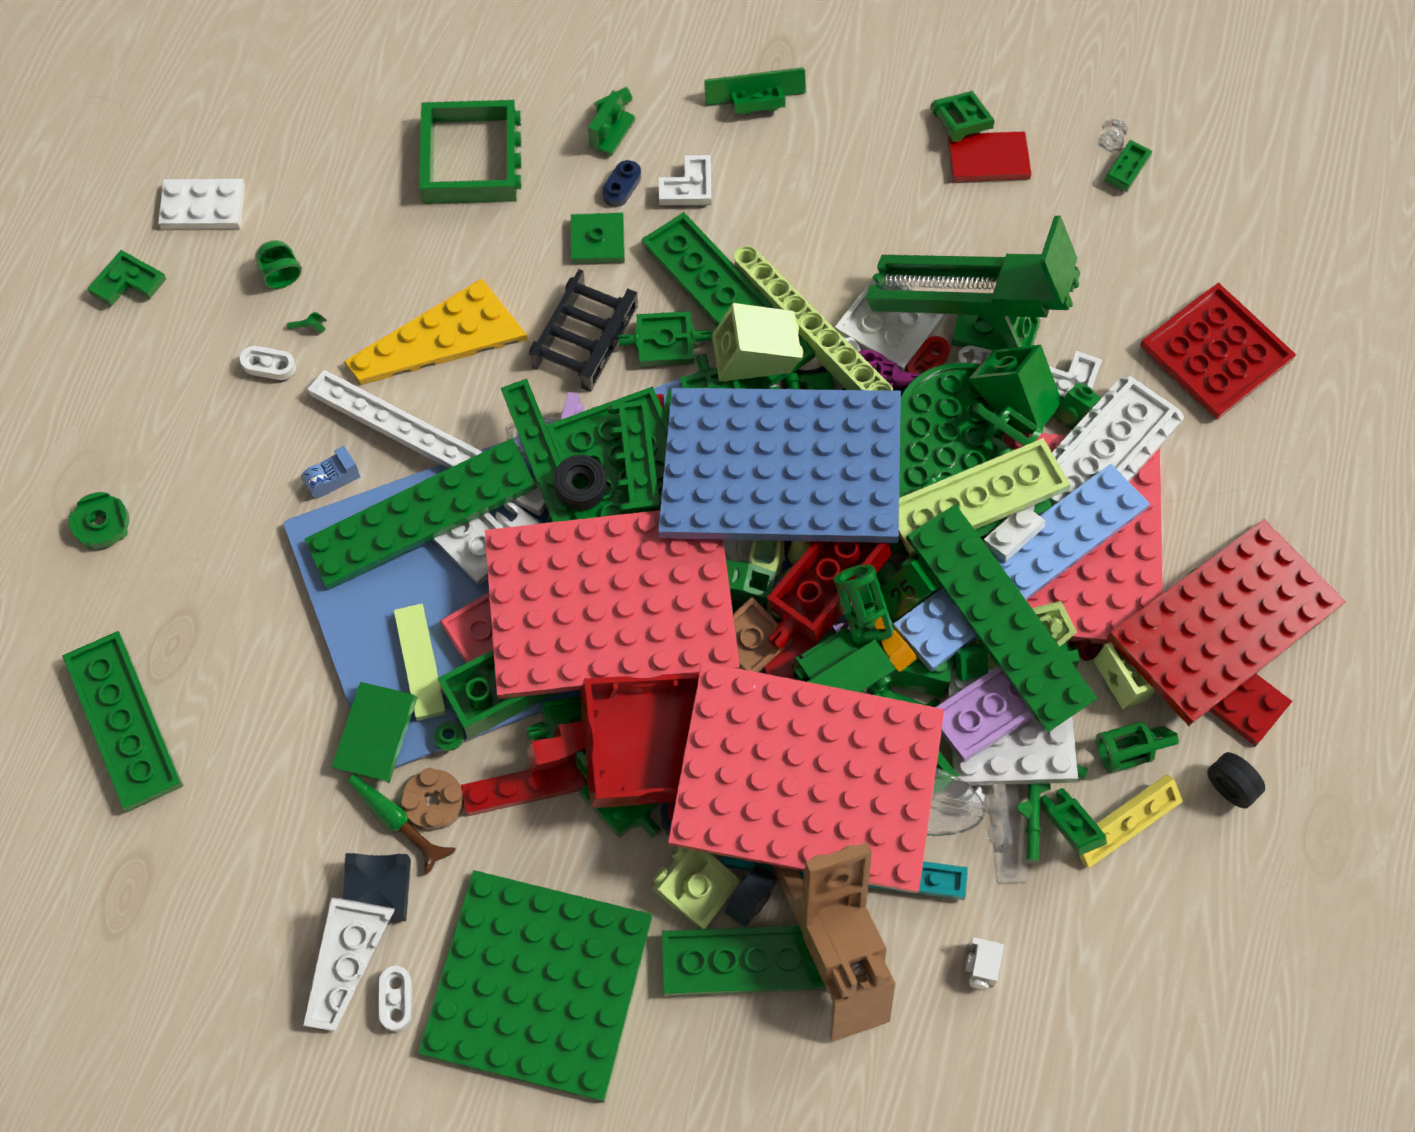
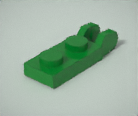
(1073, 822)

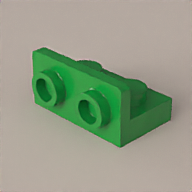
(610, 125)

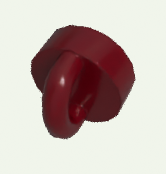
(1086, 649)

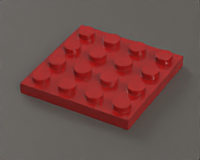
(1217, 350)

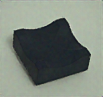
(378, 881)

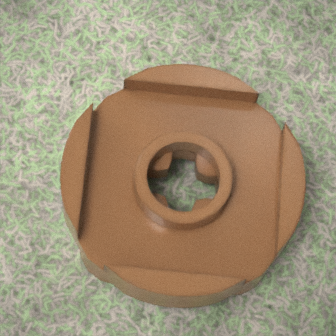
(435, 816)

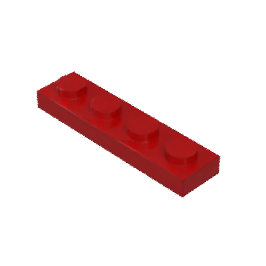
(521, 788)

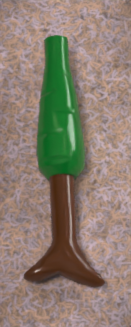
(397, 821)

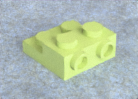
(695, 885)

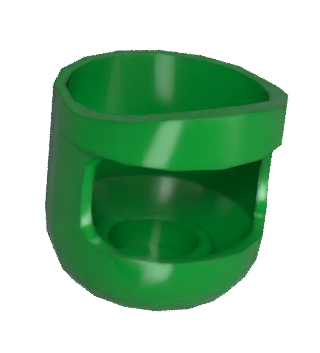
(277, 264)

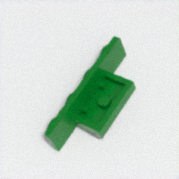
(755, 90)

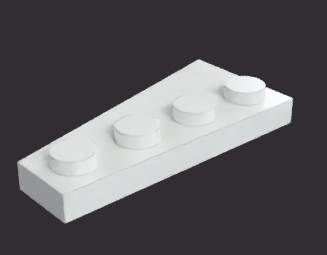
(345, 950)

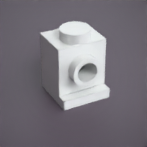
(983, 963)

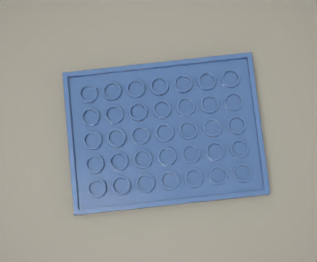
(782, 465)

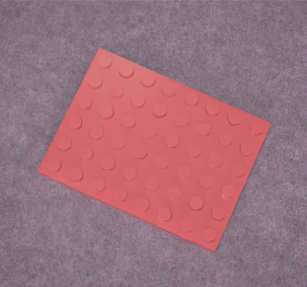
(1119, 573)
(604, 603)
(804, 771)

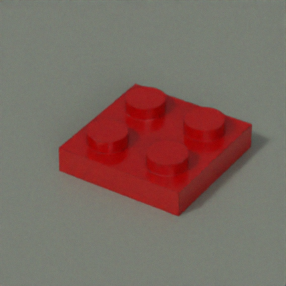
(1252, 709)

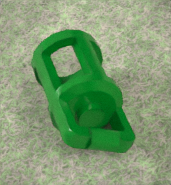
(999, 421)
(865, 611)
(1144, 745)

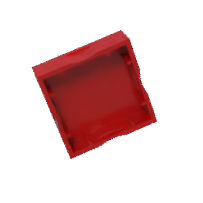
(636, 736)

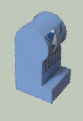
(330, 473)

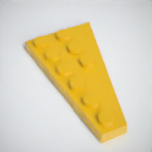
(447, 332)

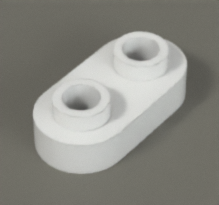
(270, 362)
(395, 999)

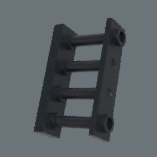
(599, 349)

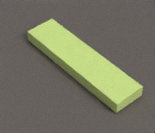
(419, 661)

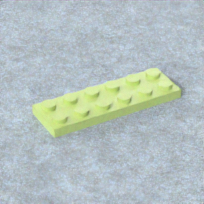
(987, 490)

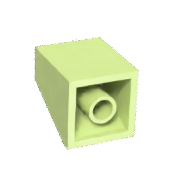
(756, 342)

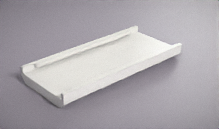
(1118, 431)

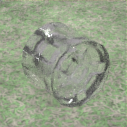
(1113, 135)

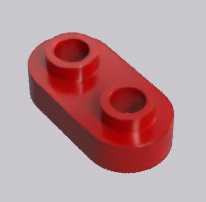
(924, 359)

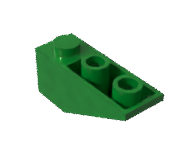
(749, 581)

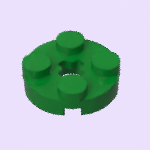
(102, 535)

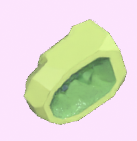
(768, 555)

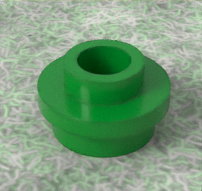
(449, 744)

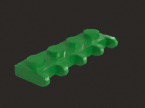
(637, 456)

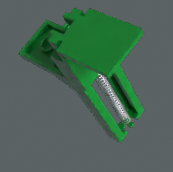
(1023, 290)

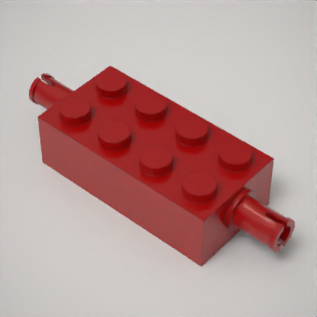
(808, 594)

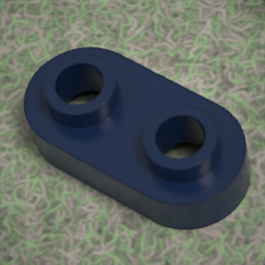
(623, 181)

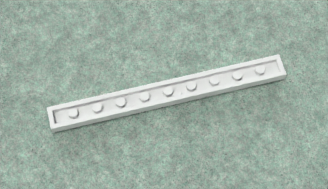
(404, 428)

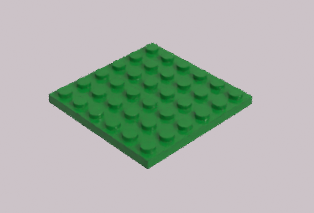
(537, 986)

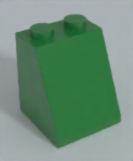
(1019, 380)

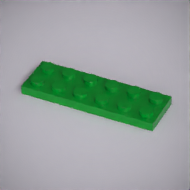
(122, 721)
(737, 961)

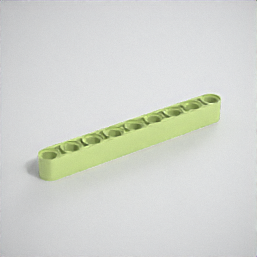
(829, 345)

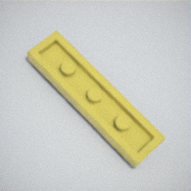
(1135, 817)

